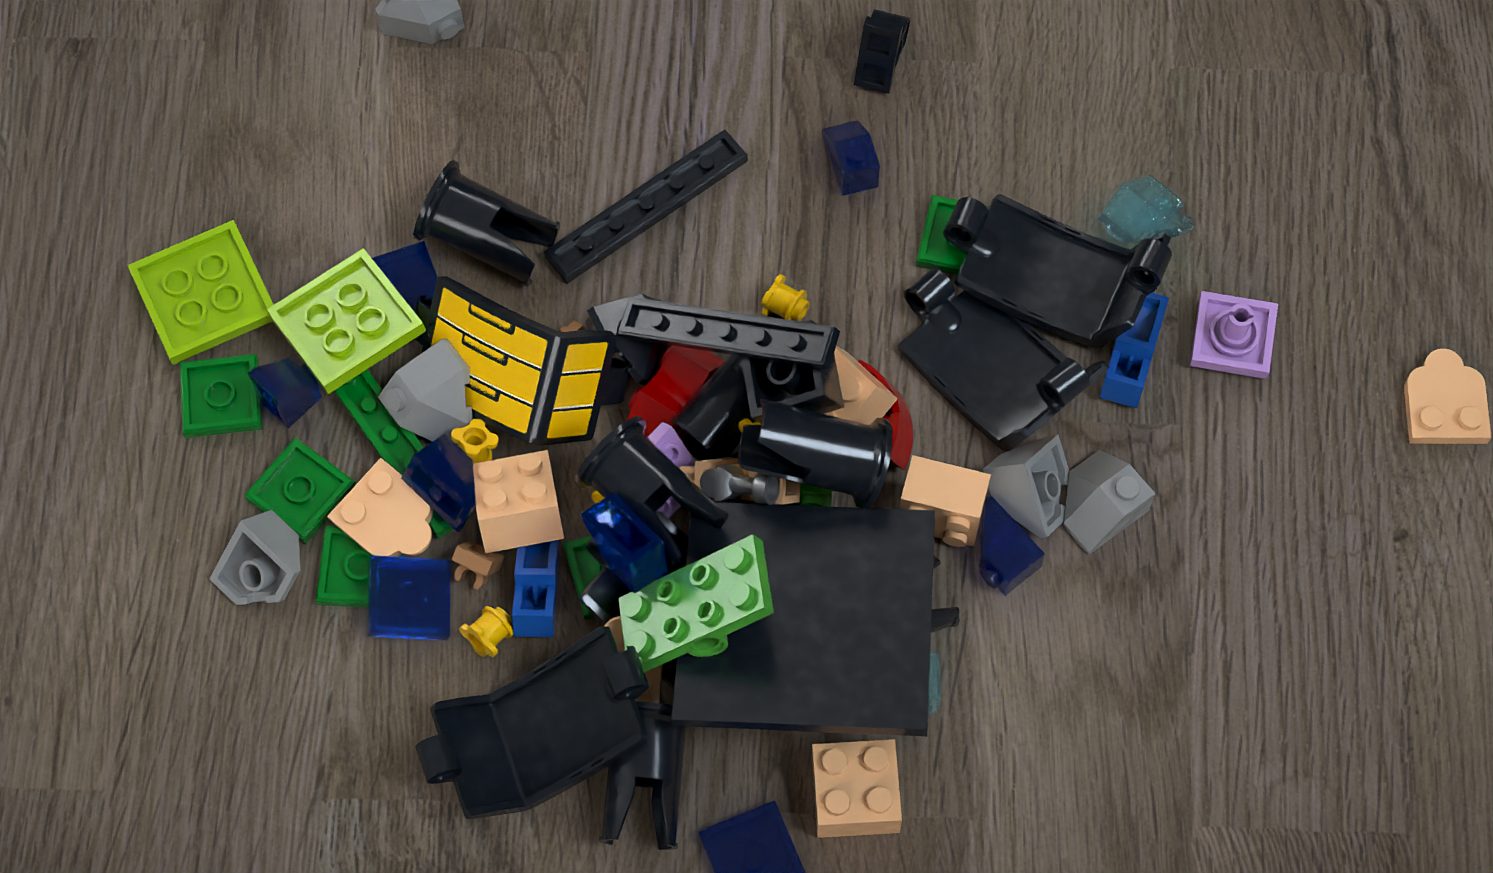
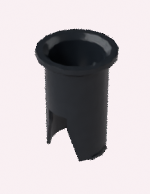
(477, 220)
(715, 413)
(818, 450)
(644, 481)
(653, 765)

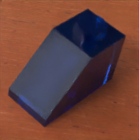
(852, 157)
(285, 389)
(444, 480)
(626, 542)
(1005, 550)

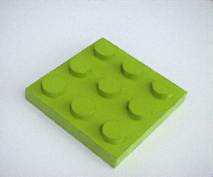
(202, 291)
(346, 320)

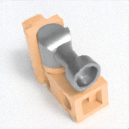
(726, 480)

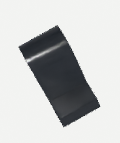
(880, 50)

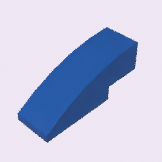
(1134, 354)
(536, 589)

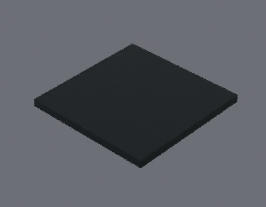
(844, 627)

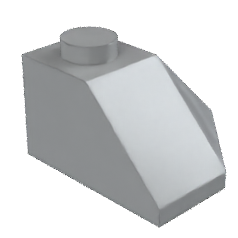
(420, 19)
(430, 393)
(1030, 483)
(1103, 499)
(259, 561)

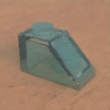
(1144, 210)

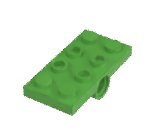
(698, 605)

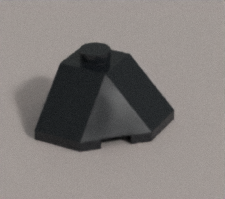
(642, 355)

